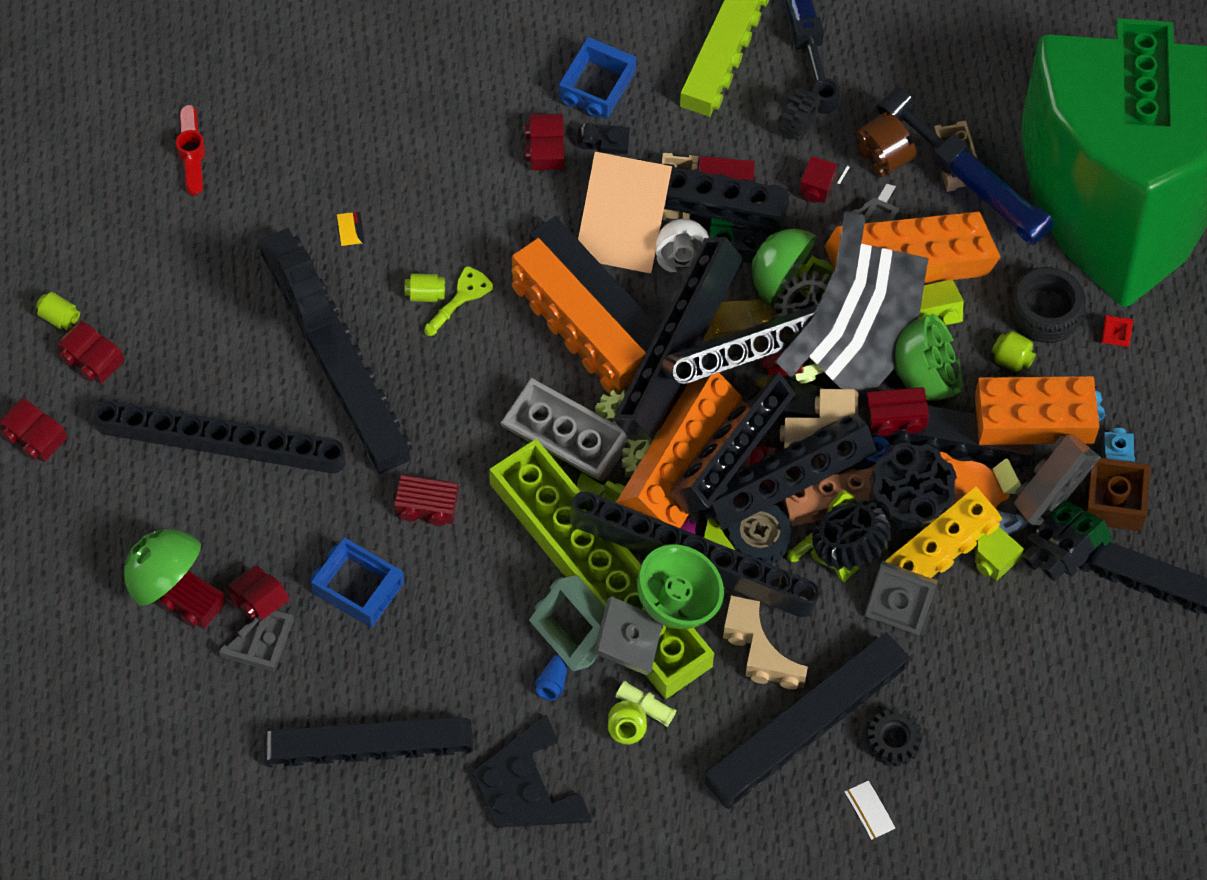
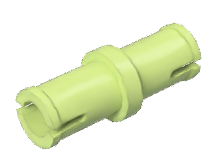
(647, 701)

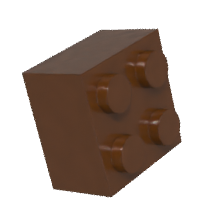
(1118, 493)

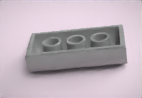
(566, 429)

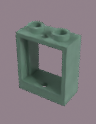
(587, 604)

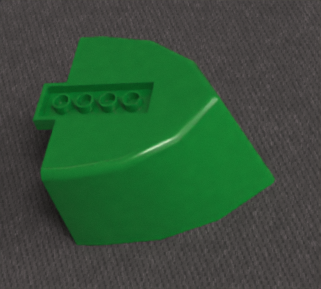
(1120, 151)

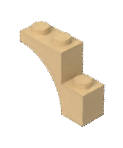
(831, 406)
(764, 660)

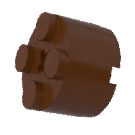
(885, 144)

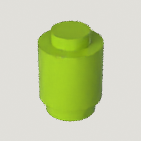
(425, 288)
(57, 311)

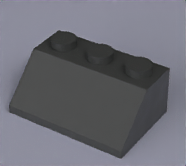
(1055, 479)

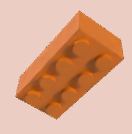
(1035, 410)

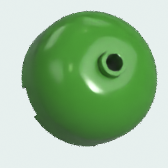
(925, 358)

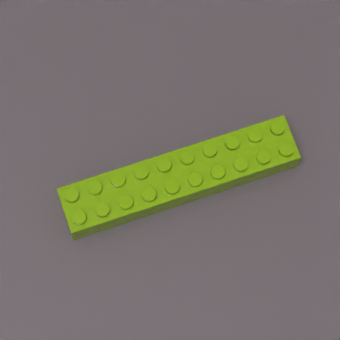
(541, 500)

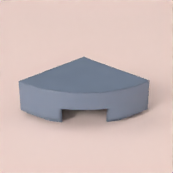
(1012, 523)

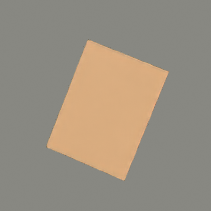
(624, 211)

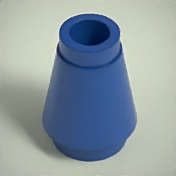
(552, 679)

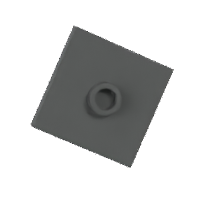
(900, 598)
(628, 636)

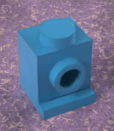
(1118, 438)

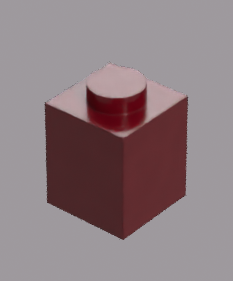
(817, 180)

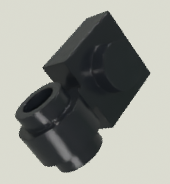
(612, 139)

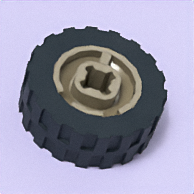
(762, 535)

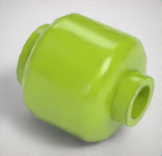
(1013, 351)
(627, 722)

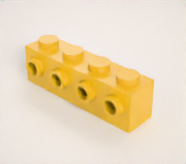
(948, 536)

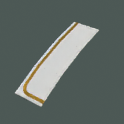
(870, 809)

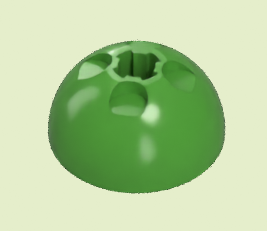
(779, 261)
(158, 564)
(679, 587)

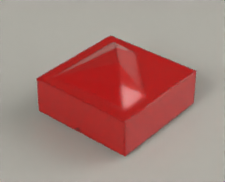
(1116, 331)

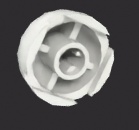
(679, 241)

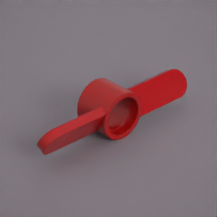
(193, 158)

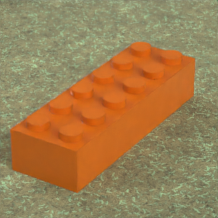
(954, 244)
(576, 316)
(681, 438)

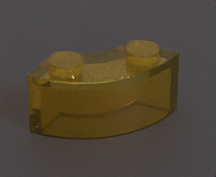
(739, 315)

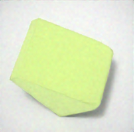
(1007, 477)

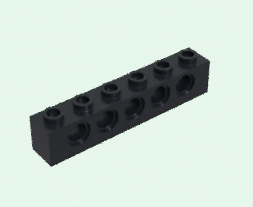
(715, 203)
(732, 443)
(804, 470)

